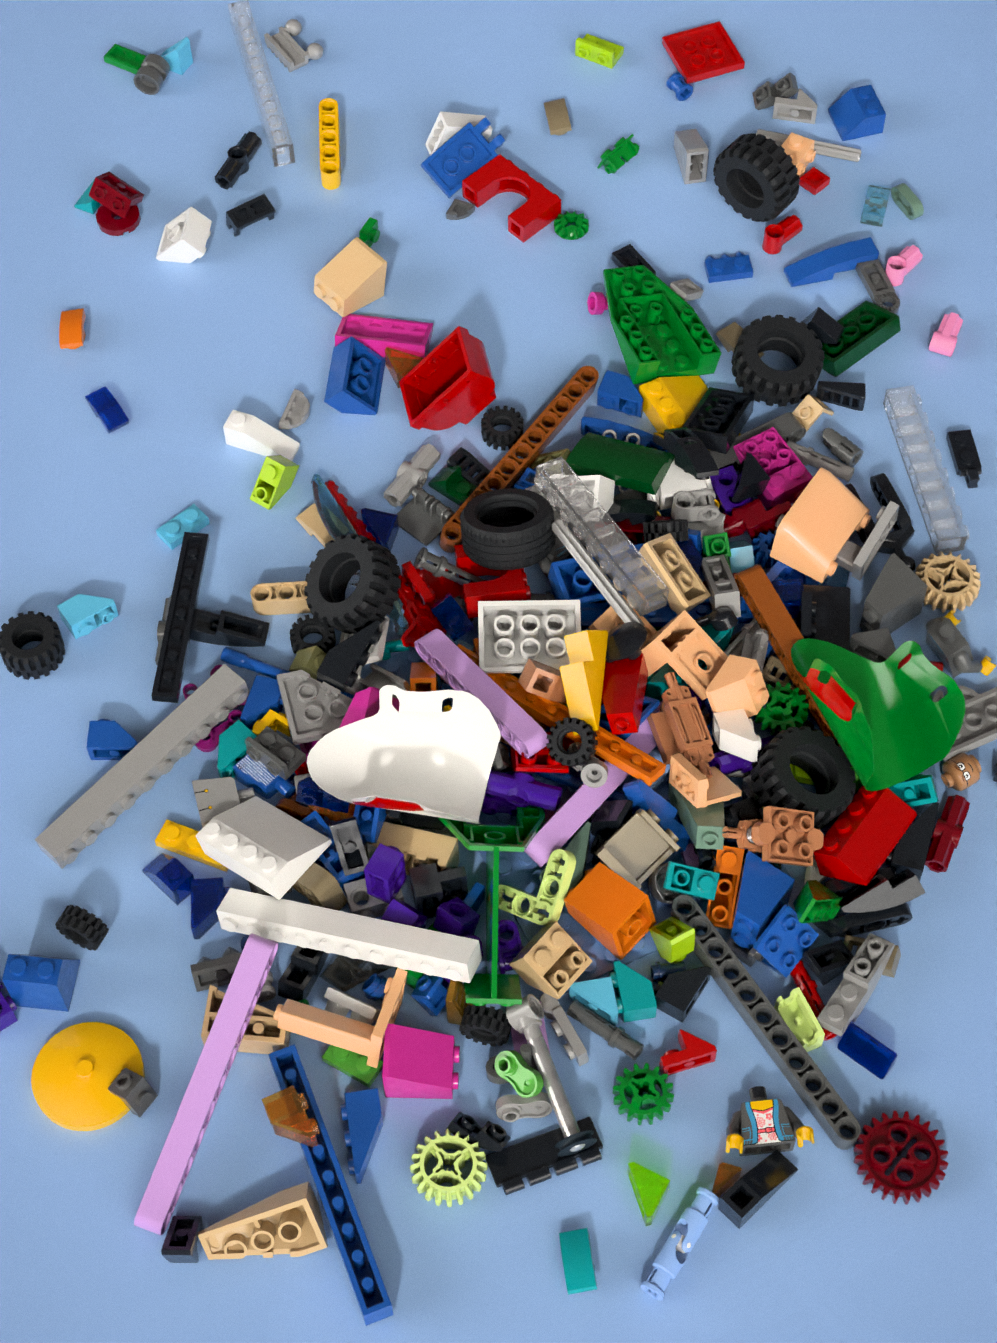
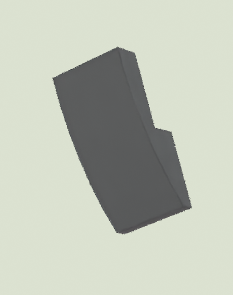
(784, 88)

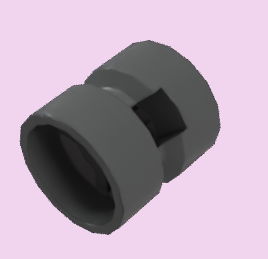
(151, 74)

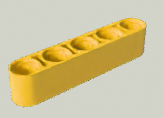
(329, 143)

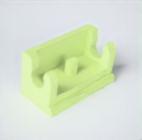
(800, 1019)

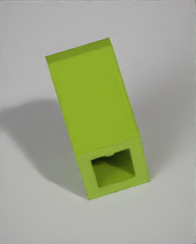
(273, 480)

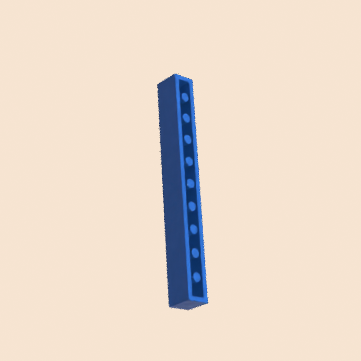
(336, 1197)

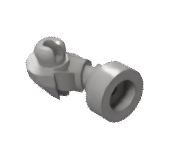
(593, 772)

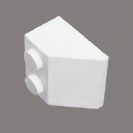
(184, 237)

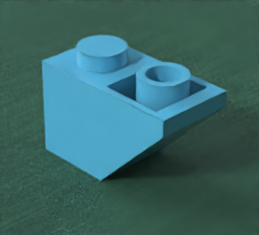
(86, 613)

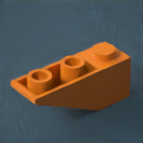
(729, 865)

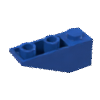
(365, 1124)

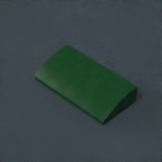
(863, 332)
(620, 461)

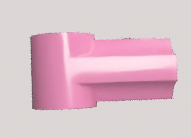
(900, 265)
(945, 338)

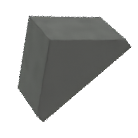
(873, 645)

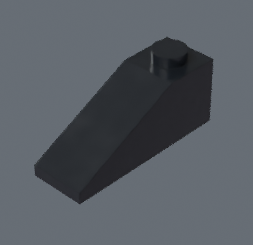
(914, 844)

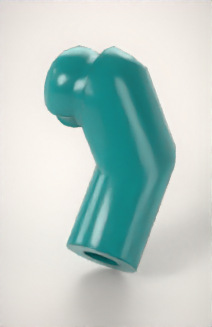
(393, 646)

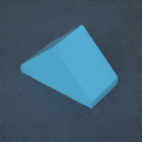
(179, 56)
(741, 555)
(597, 996)

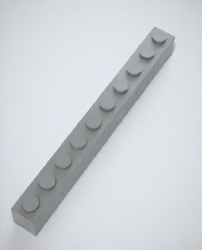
(142, 766)

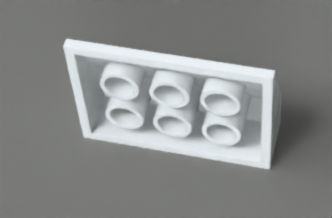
(524, 630)
(262, 845)

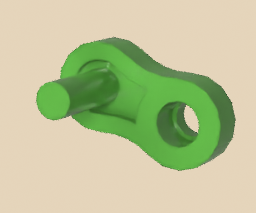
(521, 1076)

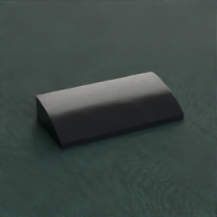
(720, 418)

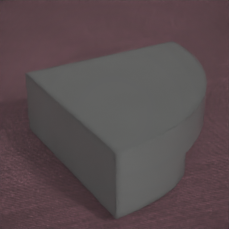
(459, 210)

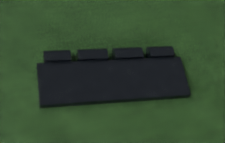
(536, 1156)

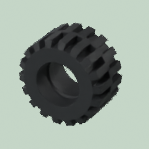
(36, 660)

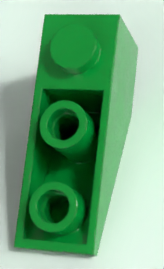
(816, 903)

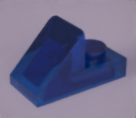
(451, 616)

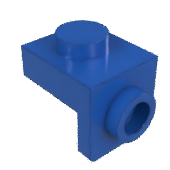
(430, 994)

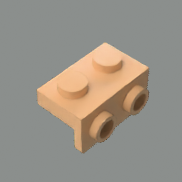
(800, 150)

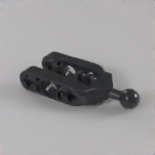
(902, 528)
(863, 922)

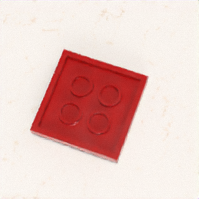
(703, 52)

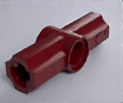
(947, 833)

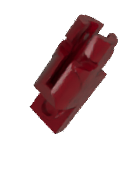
(753, 519)

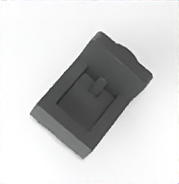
(133, 1091)

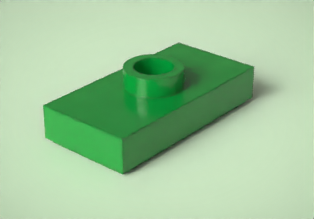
(124, 58)

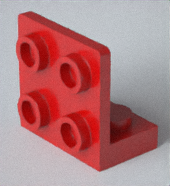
(427, 587)

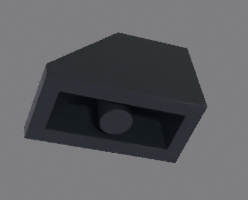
(610, 816)
(681, 991)

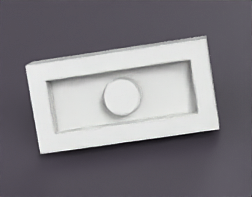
(341, 1003)

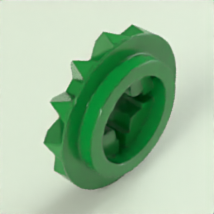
(571, 232)

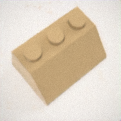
(676, 572)

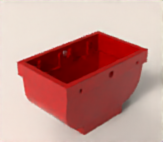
(449, 383)

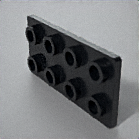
(825, 614)

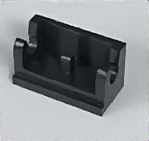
(249, 213)

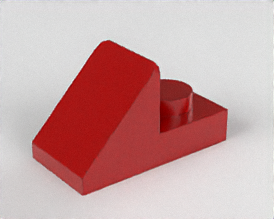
(693, 1054)

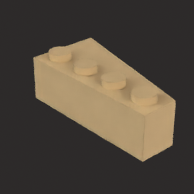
(420, 846)

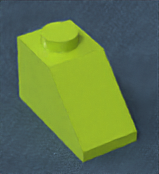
(673, 939)

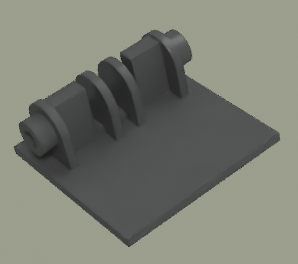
(424, 516)

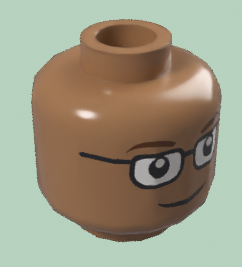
(961, 771)

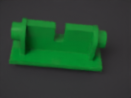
(623, 148)

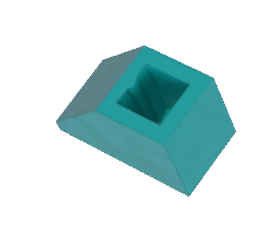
(232, 748)
(691, 881)
(634, 992)

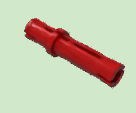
(809, 986)

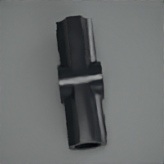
(238, 160)

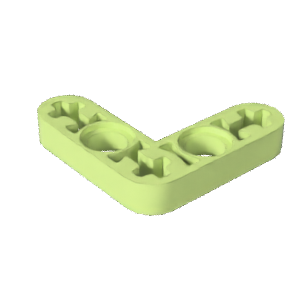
(544, 900)

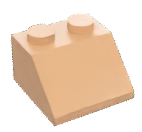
(738, 686)

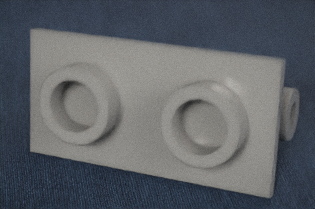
(756, 646)

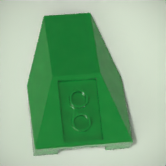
(656, 327)

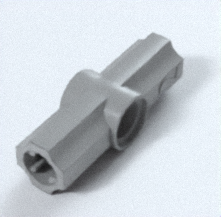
(411, 475)

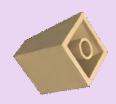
(351, 278)

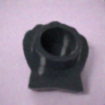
(597, 843)

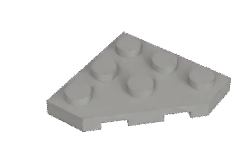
(310, 706)

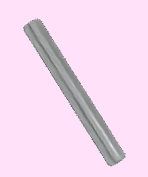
(820, 147)

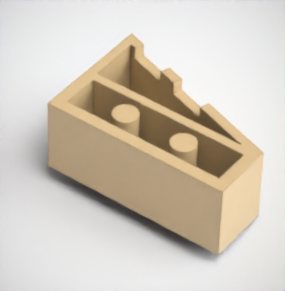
(261, 1033)

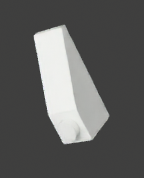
(257, 436)

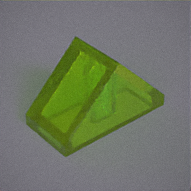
(648, 1189)

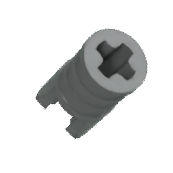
(842, 447)

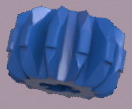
(762, 548)

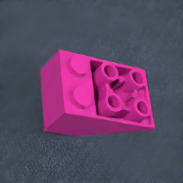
(779, 462)

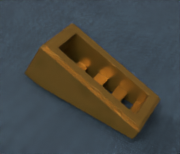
(455, 1002)

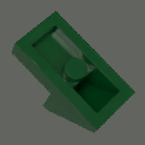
(452, 485)

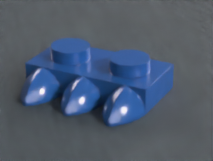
(728, 267)

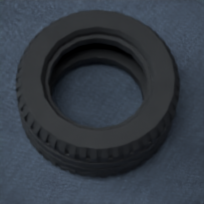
(507, 529)

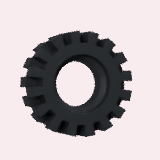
(500, 417)
(656, 529)
(309, 626)
(556, 742)
(82, 927)
(485, 1025)

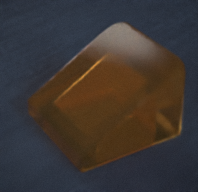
(725, 1178)

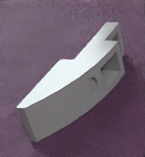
(857, 985)

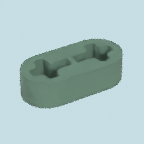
(907, 201)

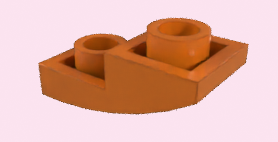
(71, 329)

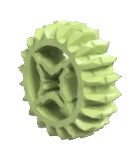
(431, 1183)

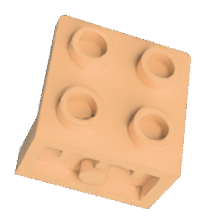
(697, 787)

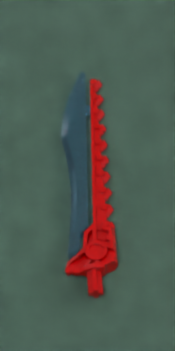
(342, 520)

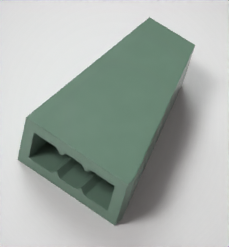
(702, 824)

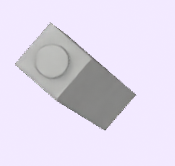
(691, 155)

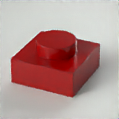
(814, 181)

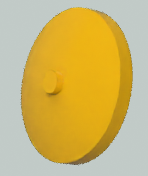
(75, 1073)

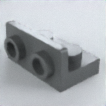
(275, 753)

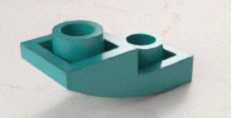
(577, 1261)

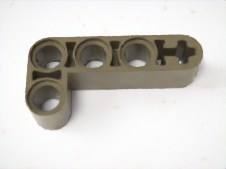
(321, 888)

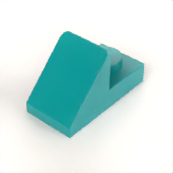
(916, 790)

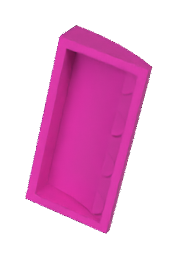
(381, 332)

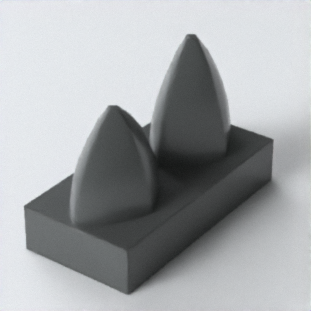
(215, 971)

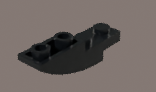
(689, 452)

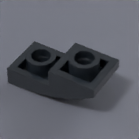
(635, 509)
(489, 1137)

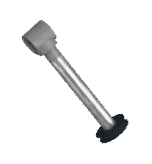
(527, 1020)

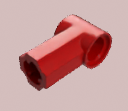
(780, 233)

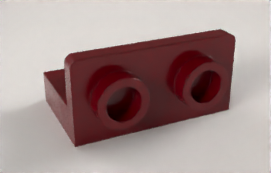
(115, 194)

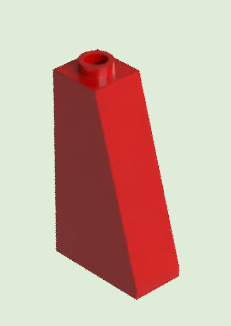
(624, 693)

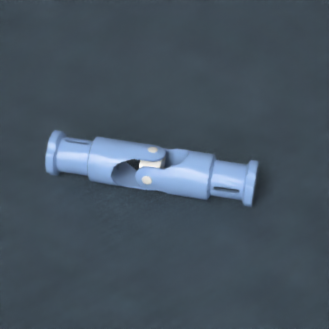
(681, 1239)

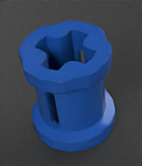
(679, 86)

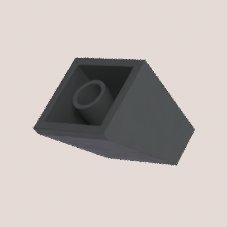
(893, 598)

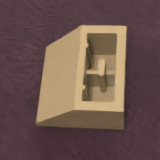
(551, 961)

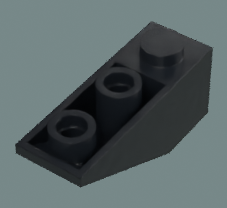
(345, 658)
(756, 1188)

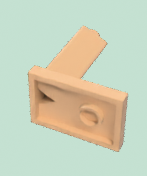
(341, 1030)

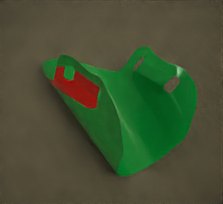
(880, 710)

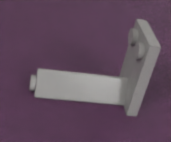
(857, 558)

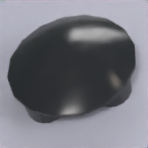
(625, 641)

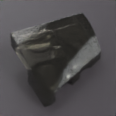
(348, 972)

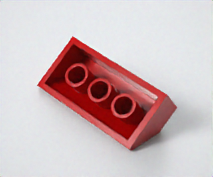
(864, 836)

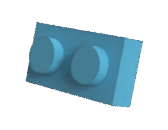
(189, 520)

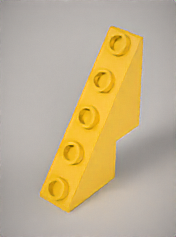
(585, 675)

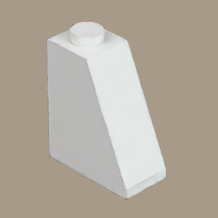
(448, 125)

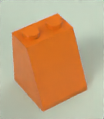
(611, 909)

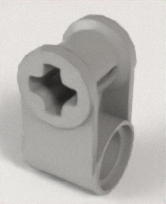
(694, 505)

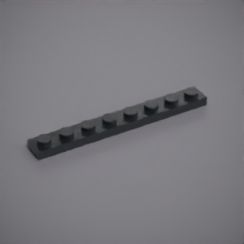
(180, 618)

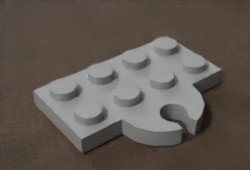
(979, 720)

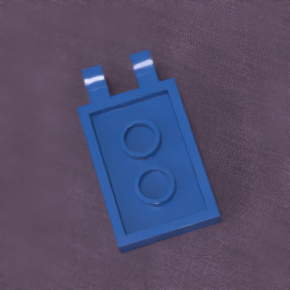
(461, 157)

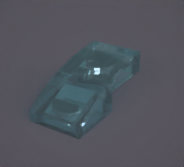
(875, 205)

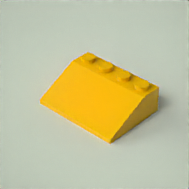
(671, 400)

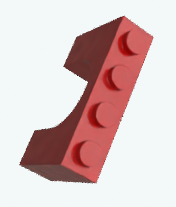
(503, 176)
(508, 587)

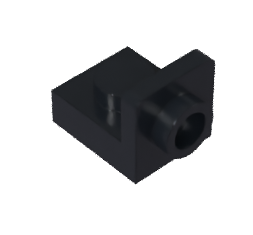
(739, 811)

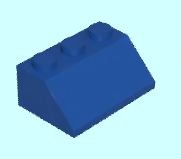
(354, 378)

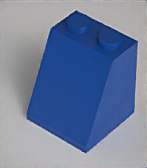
(759, 899)
(40, 981)

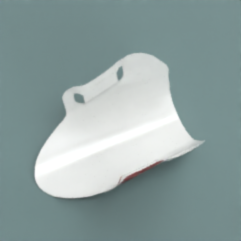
(412, 756)

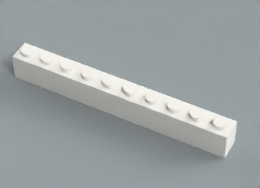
(350, 935)

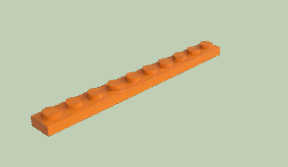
(548, 712)

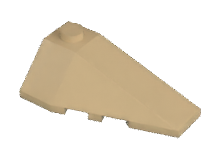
(277, 1225)

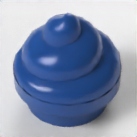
(374, 987)

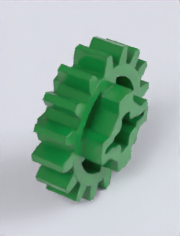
(781, 707)
(652, 1101)

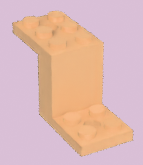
(678, 644)

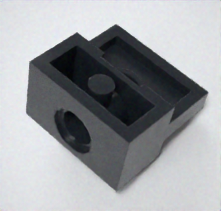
(434, 887)

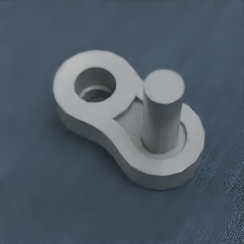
(516, 1107)

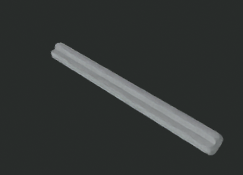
(594, 572)

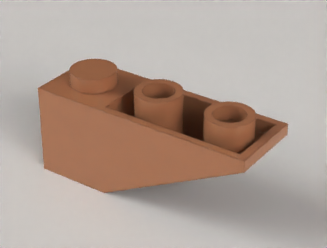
(542, 681)

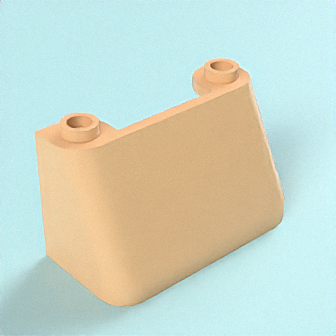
(819, 526)

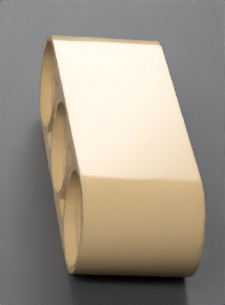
(275, 598)

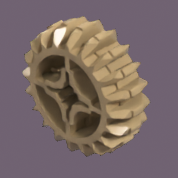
(957, 592)

